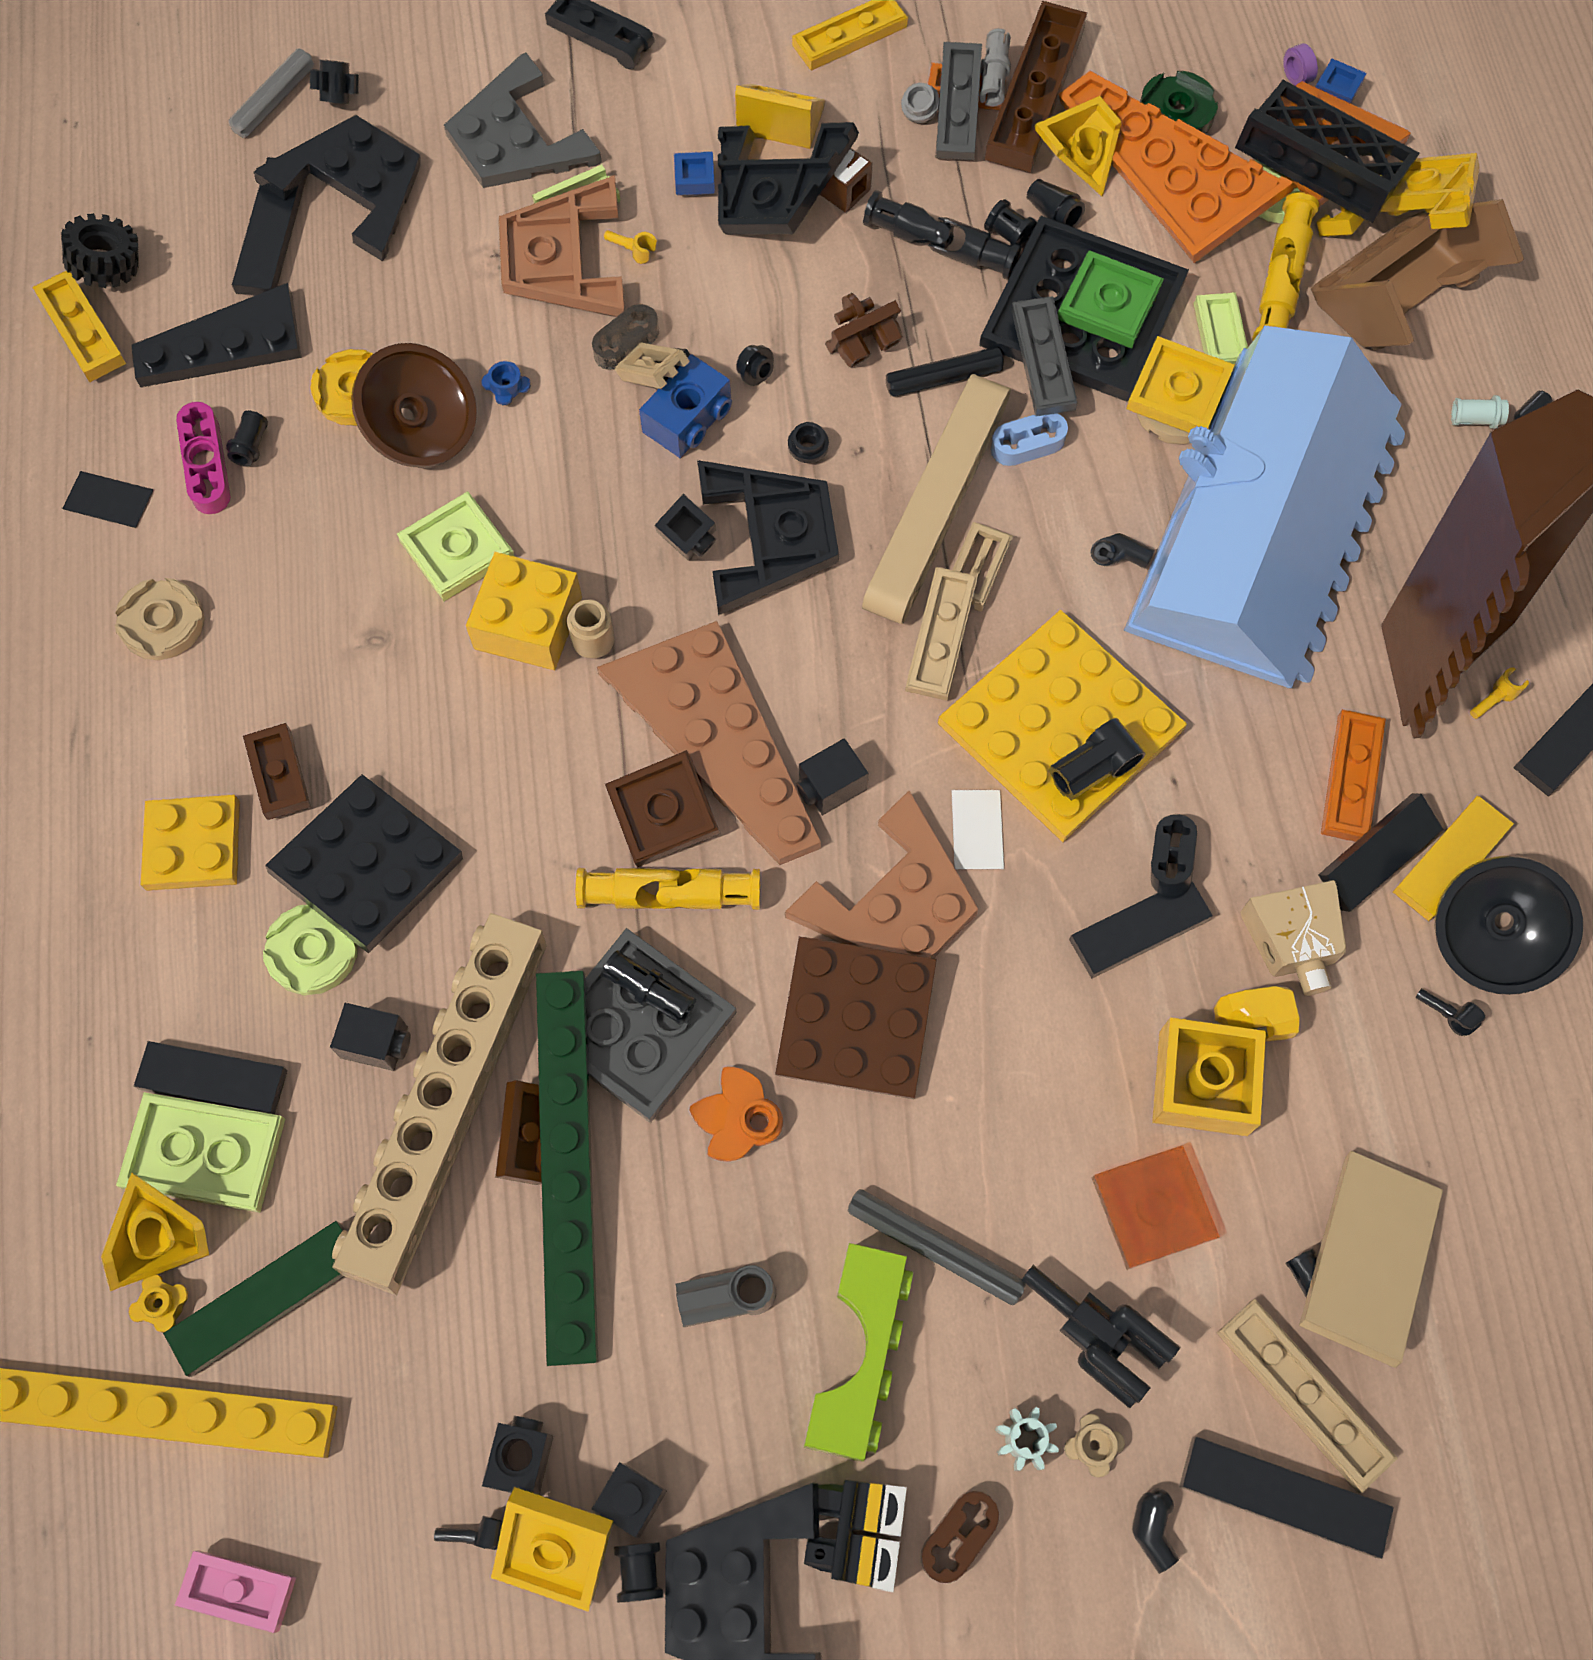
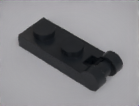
(601, 29)

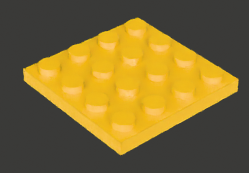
(1047, 705)

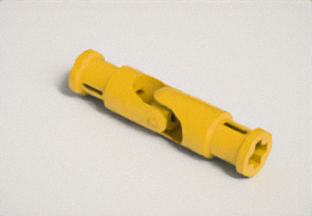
(1287, 261)
(676, 888)

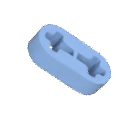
(1029, 439)

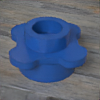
(502, 373)

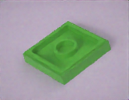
(1110, 299)

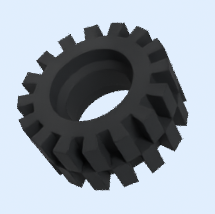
(85, 236)

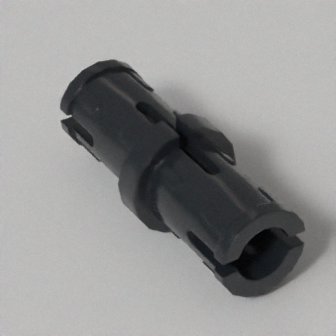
(648, 987)

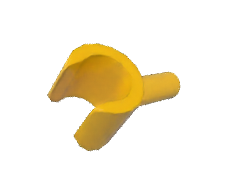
(636, 245)
(1502, 690)

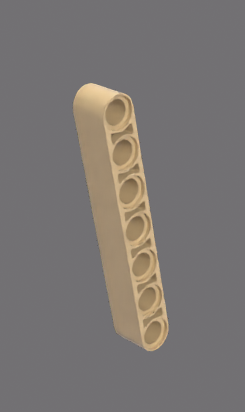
(936, 499)

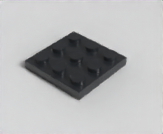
(364, 863)

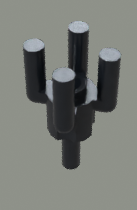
(1105, 1336)

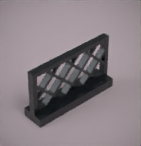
(1322, 165)

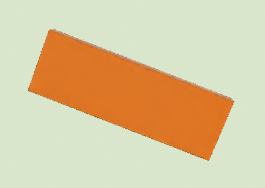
(1353, 775)

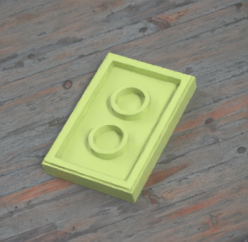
(203, 1151)

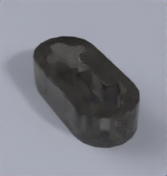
(622, 333)

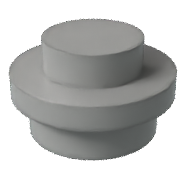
(920, 103)

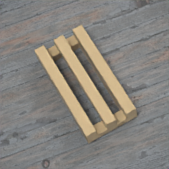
(647, 371)
(990, 535)

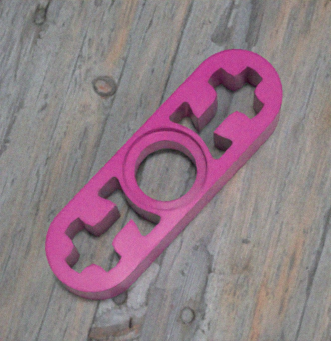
(215, 469)

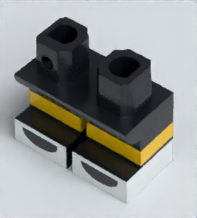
(858, 1557)

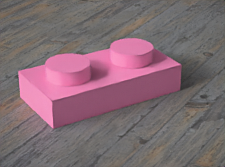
(235, 1591)

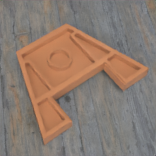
(544, 250)
(910, 909)

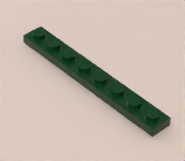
(566, 1170)

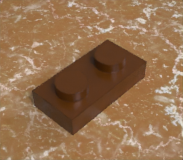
(276, 771)
(520, 1135)

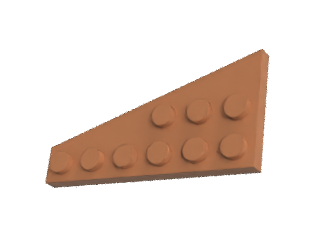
(701, 704)

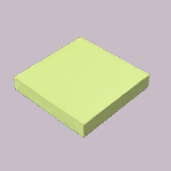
(454, 545)

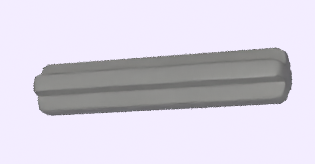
(271, 93)

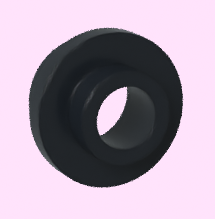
(755, 364)
(808, 433)

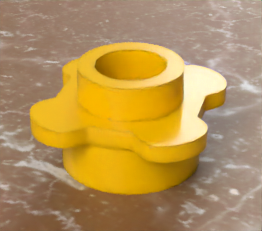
(172, 1306)

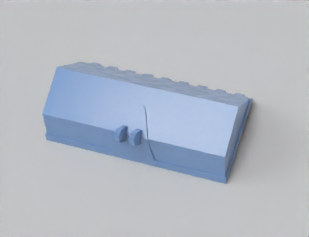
(1271, 507)

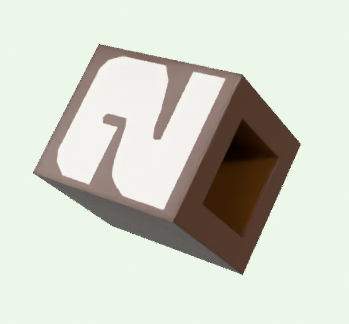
(849, 181)

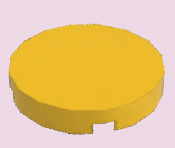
(334, 384)

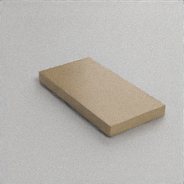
(1372, 1259)

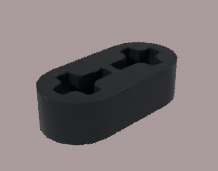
(1182, 856)

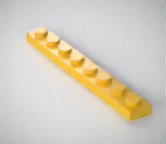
(166, 1413)

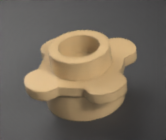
(1109, 1445)

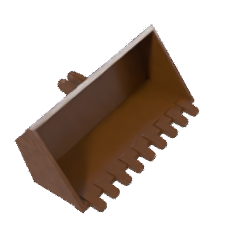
(1490, 551)

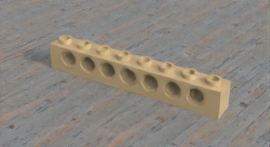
(388, 1262)

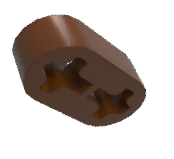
(970, 1544)

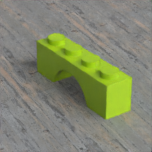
(844, 1416)

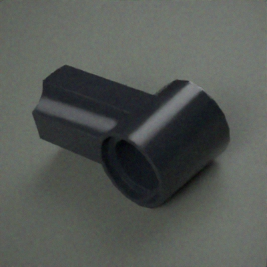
(1105, 754)

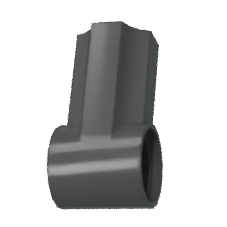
(719, 1296)

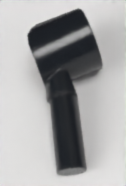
(1461, 1021)
(486, 1536)

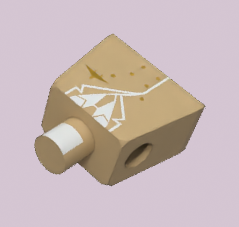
(1298, 932)

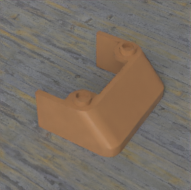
(1409, 264)

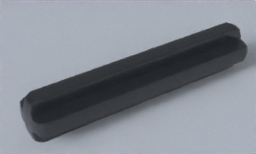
(944, 371)

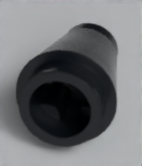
(1056, 202)

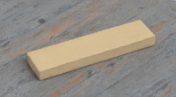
(1307, 1396)

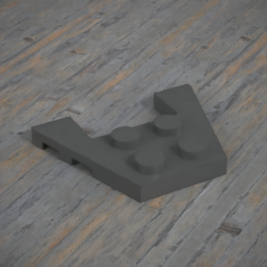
(500, 139)

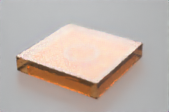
(1155, 1207)

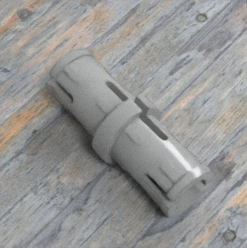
(995, 67)

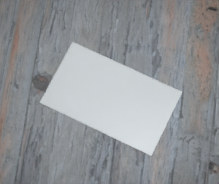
(977, 829)

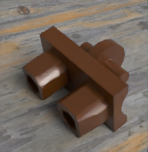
(849, 337)

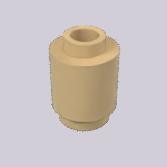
(590, 629)

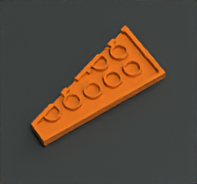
(1181, 173)

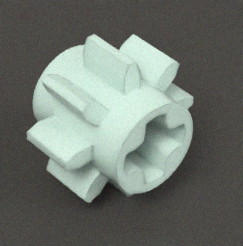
(1040, 1445)

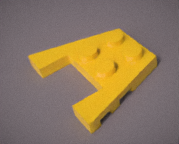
(1437, 184)

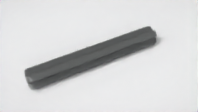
(936, 1247)

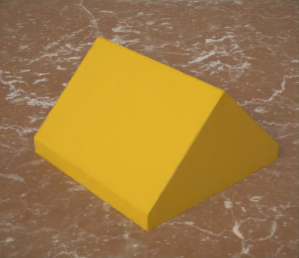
(778, 114)

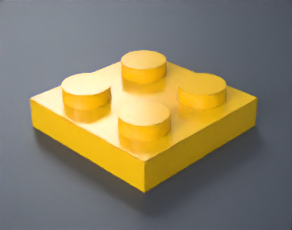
(1180, 386)
(190, 842)
(551, 1549)

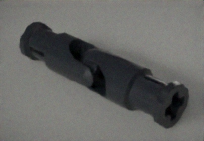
(917, 226)

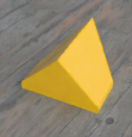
(1084, 140)
(150, 1236)

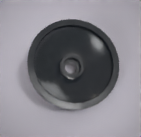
(1531, 948)

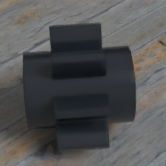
(334, 81)

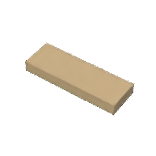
(941, 633)

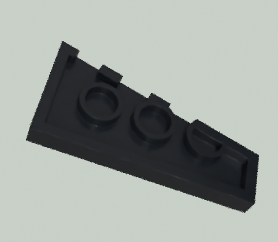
(226, 340)

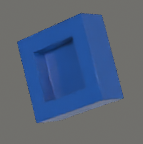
(1341, 80)
(694, 173)

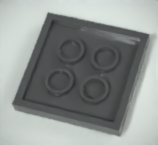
(639, 1049)

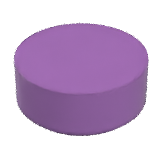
(1300, 64)

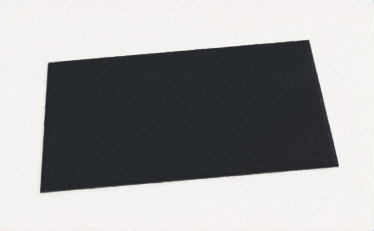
(107, 499)

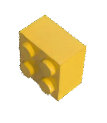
(523, 610)
(1209, 1077)

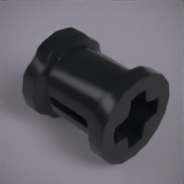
(1009, 224)
(638, 1572)

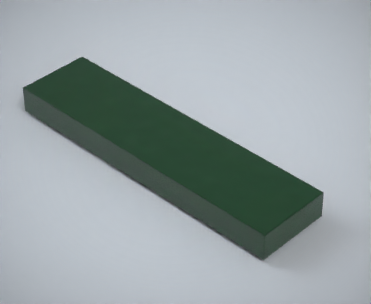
(255, 1302)

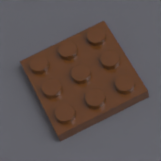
(856, 1017)

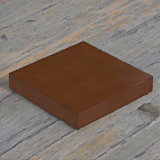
(662, 808)

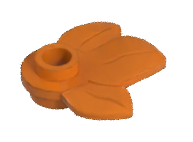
(730, 1113)

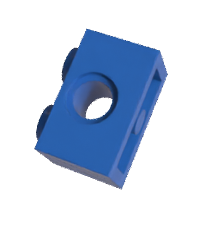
(693, 386)

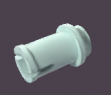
(1480, 411)

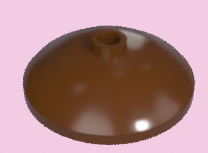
(430, 388)

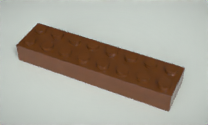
(1035, 86)

